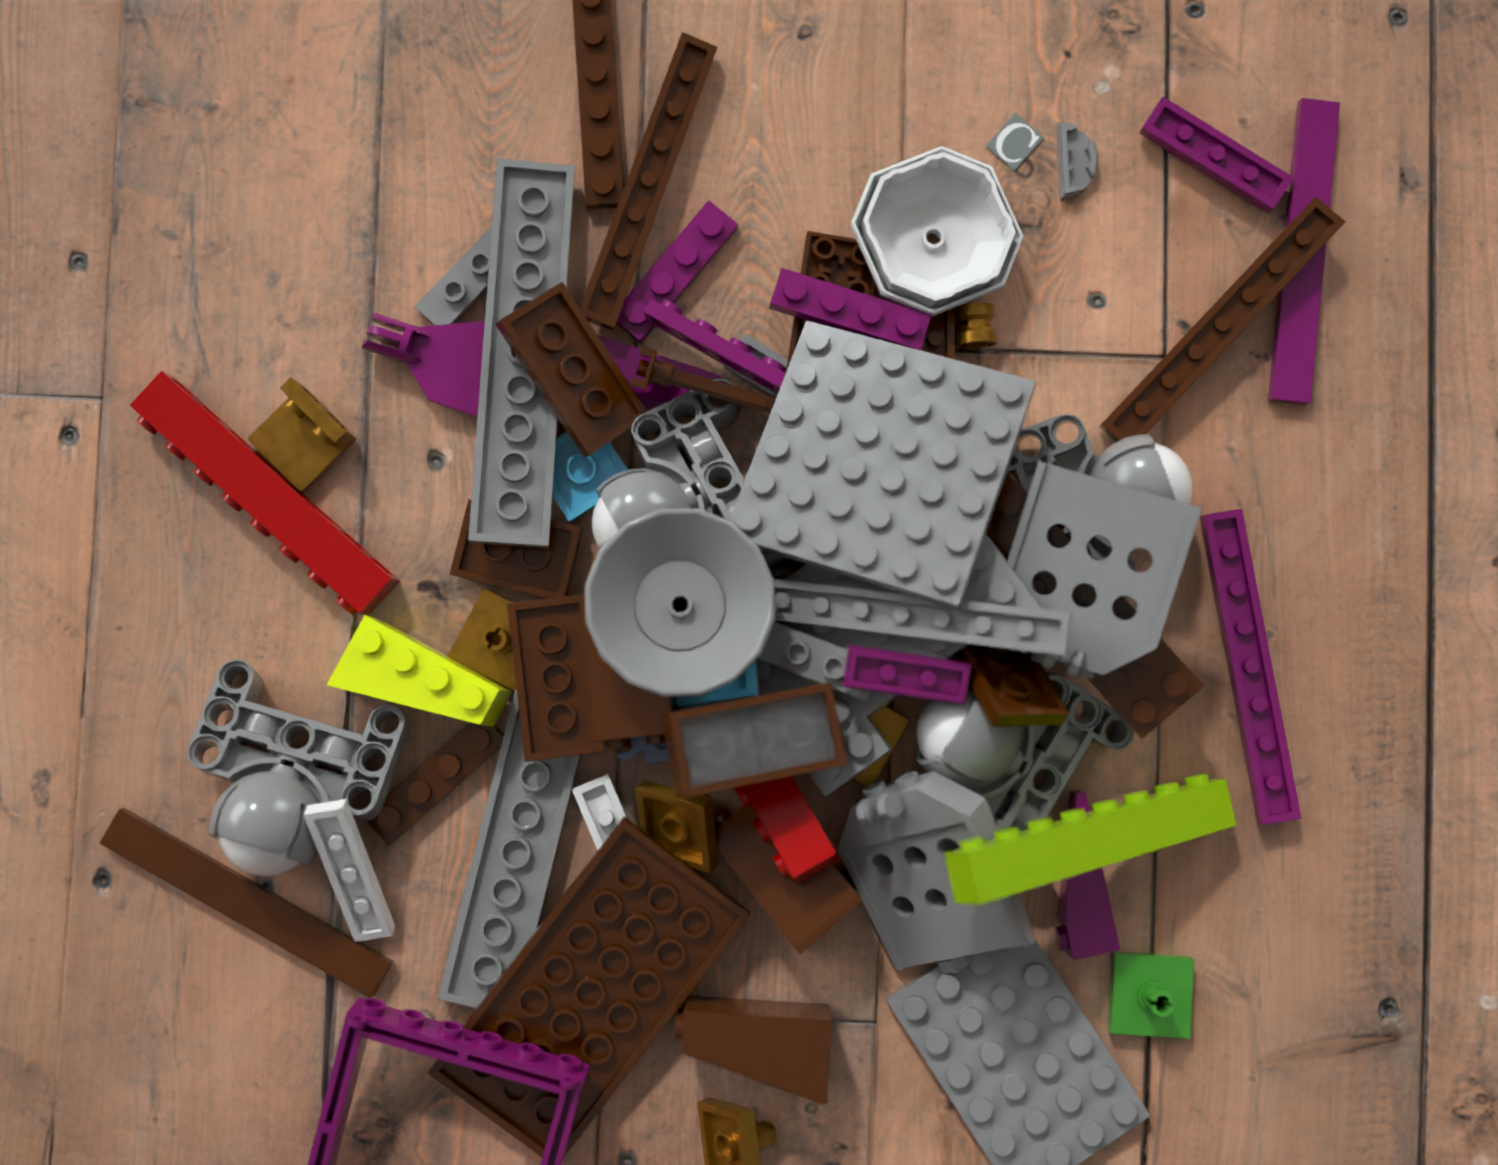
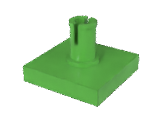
(1150, 995)

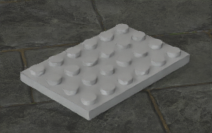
(1018, 1058)

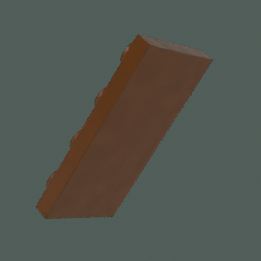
(834, 261)

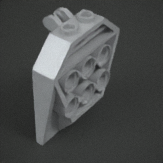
(1129, 521)
(900, 870)

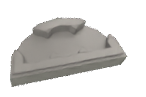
(1075, 160)

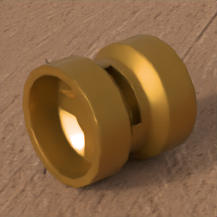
(975, 325)

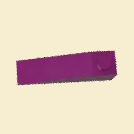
(1085, 908)

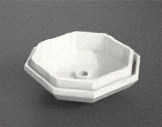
(942, 197)

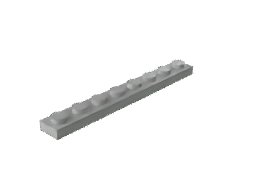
(913, 617)

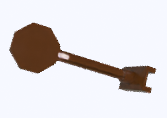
(664, 374)

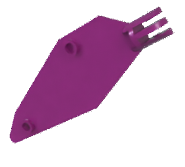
(449, 361)

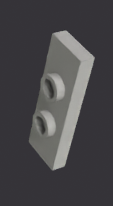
(459, 286)
(808, 657)

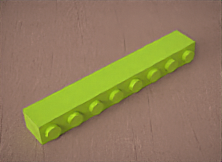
(1088, 840)

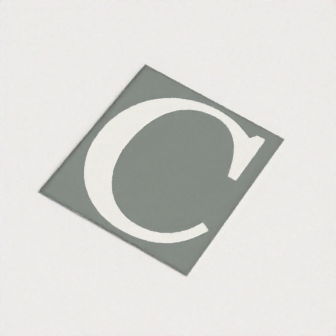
(1014, 141)

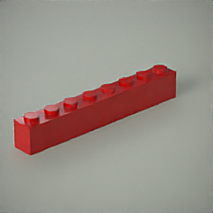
(264, 493)

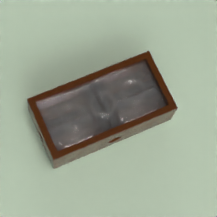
(753, 740)

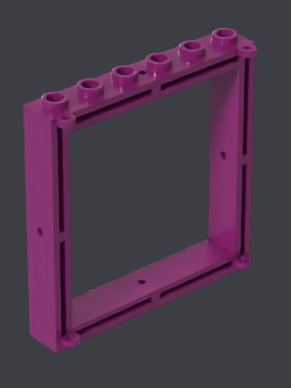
(451, 1043)

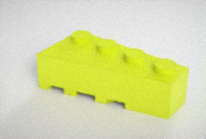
(410, 673)

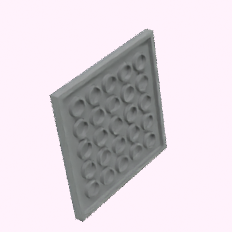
(882, 462)

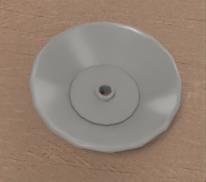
(671, 558)

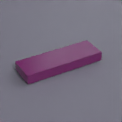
(906, 674)

